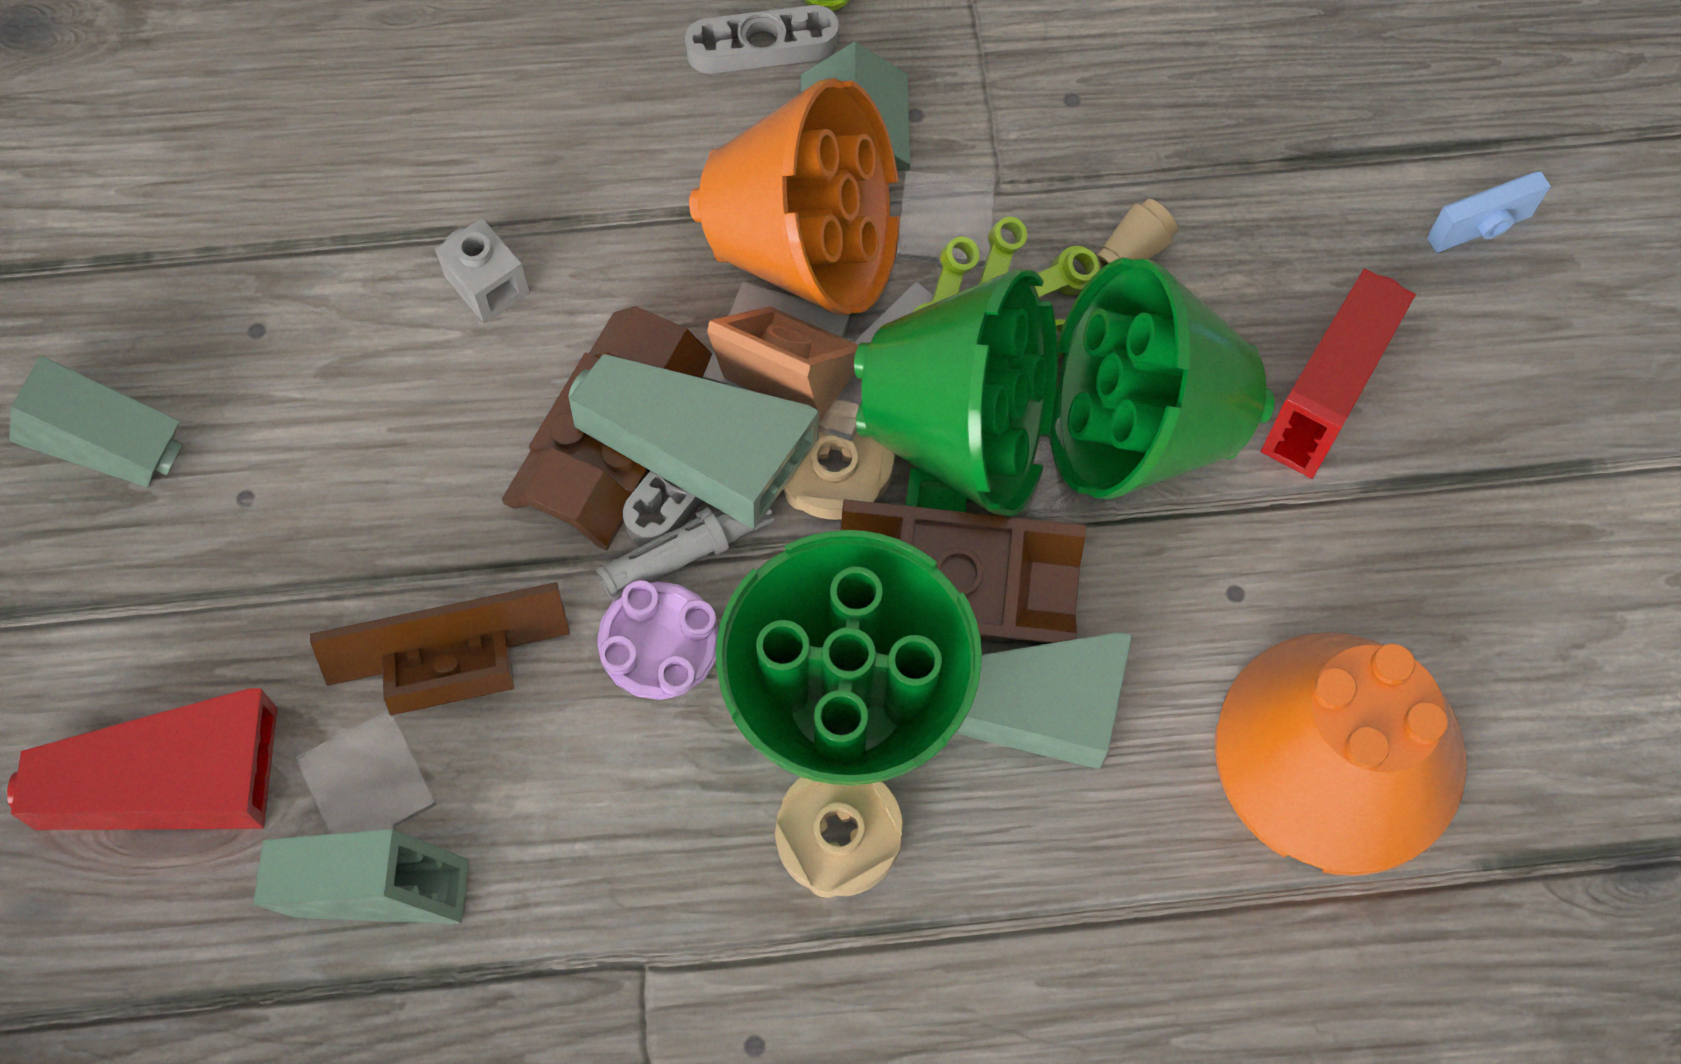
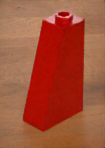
(1337, 373)
(161, 771)

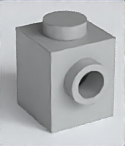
(482, 270)

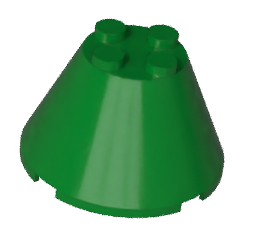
(1150, 383)
(967, 389)
(848, 658)

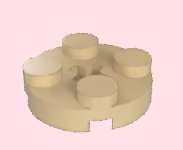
(823, 491)
(833, 868)

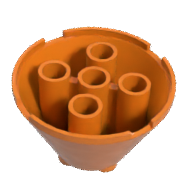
(807, 198)
(1341, 753)

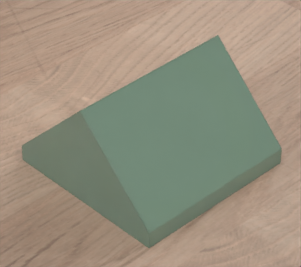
(882, 82)

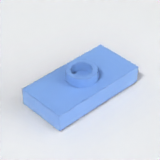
(1488, 212)

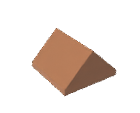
(783, 356)

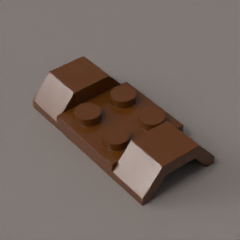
(573, 472)
(1010, 568)

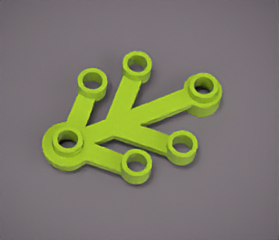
(1059, 276)

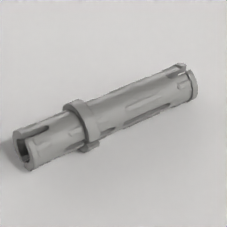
(673, 550)

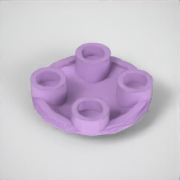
(658, 640)

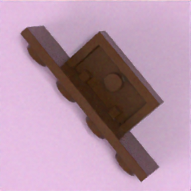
(442, 650)

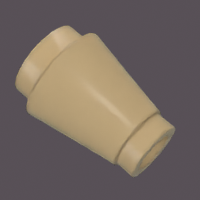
(1140, 234)

